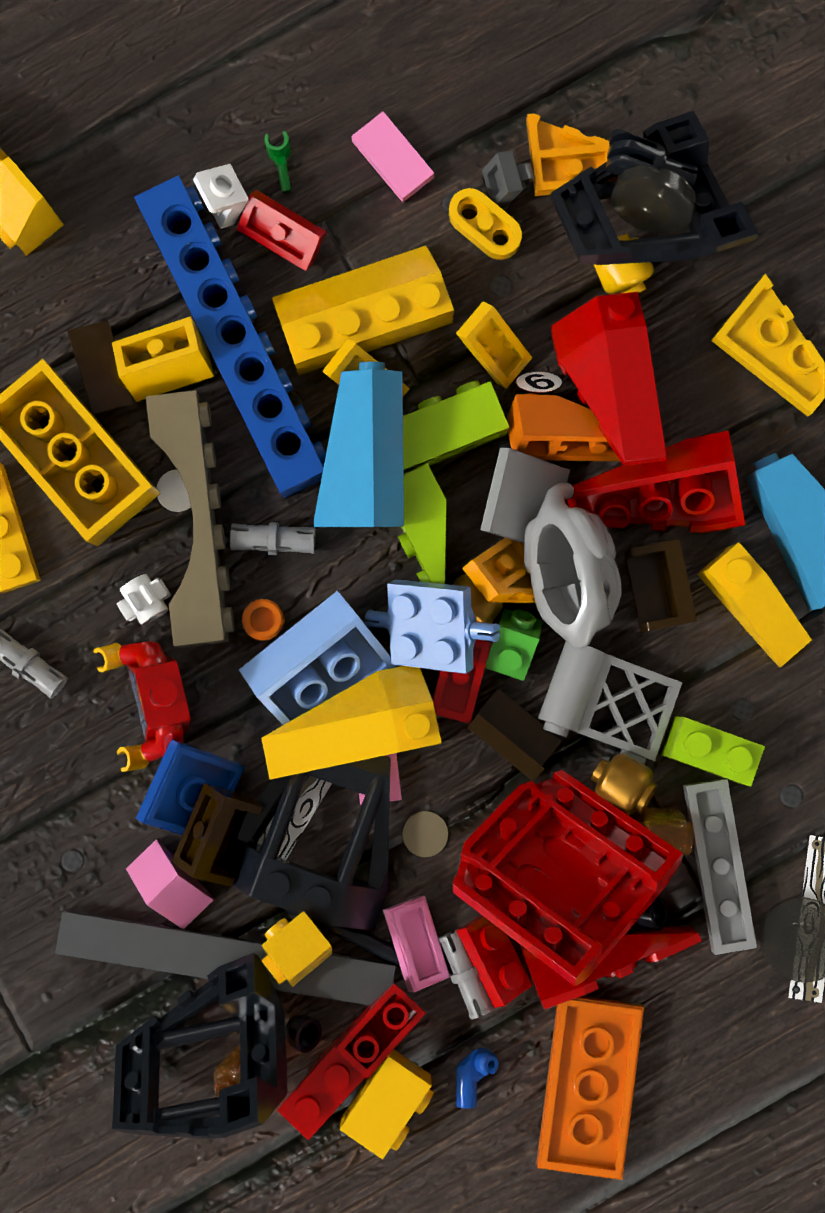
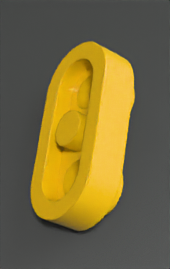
(489, 222)

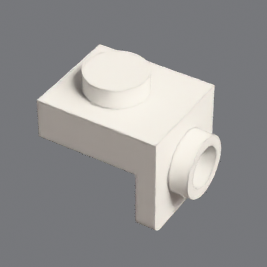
(222, 194)

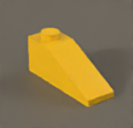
(755, 603)

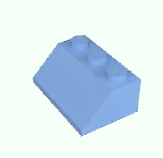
(315, 660)

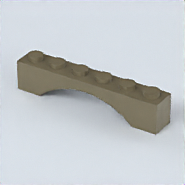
(198, 606)

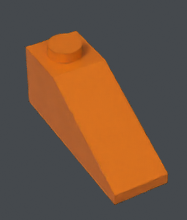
(556, 430)

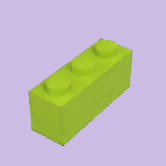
(452, 425)

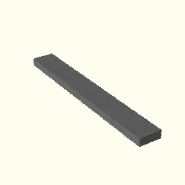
(202, 952)

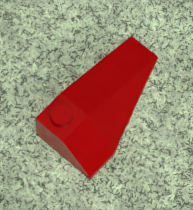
(611, 365)
(689, 489)
(619, 962)

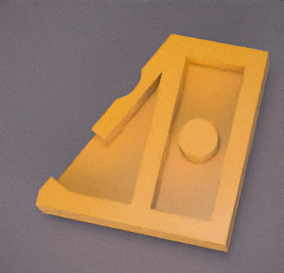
(561, 154)
(501, 573)

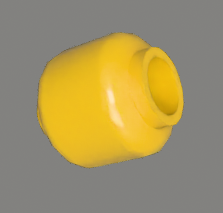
(624, 277)

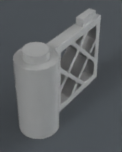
(576, 693)

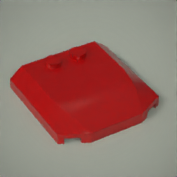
(563, 873)

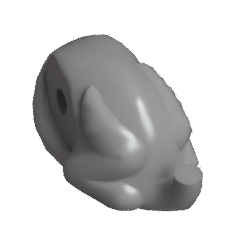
(571, 568)

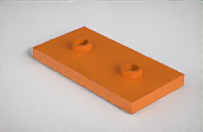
(590, 1087)

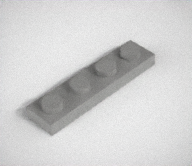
(720, 866)

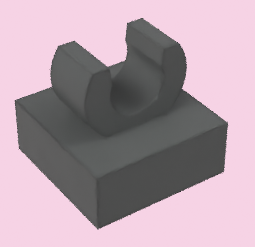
(505, 178)

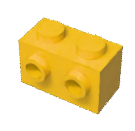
(162, 359)
(294, 949)
(386, 1104)

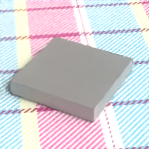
(518, 492)

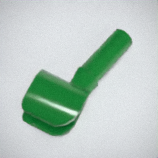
(280, 155)

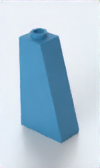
(364, 452)
(796, 517)

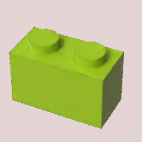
(713, 750)

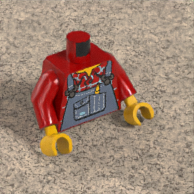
(157, 696)

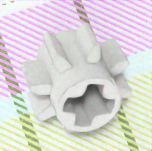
(143, 599)

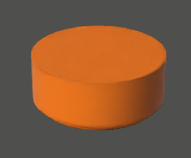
(263, 619)

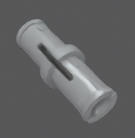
(273, 538)
(28, 665)
(466, 976)

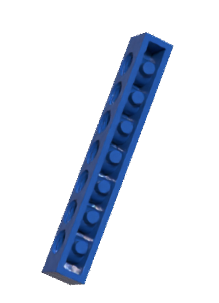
(162, 210)

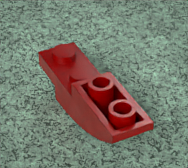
(350, 1060)

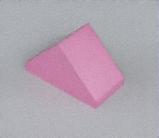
(167, 886)

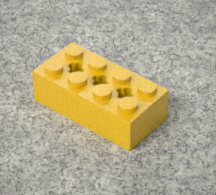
(98, 455)

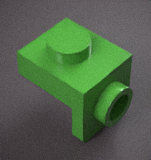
(516, 644)

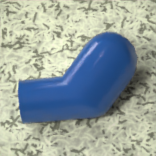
(469, 1072)

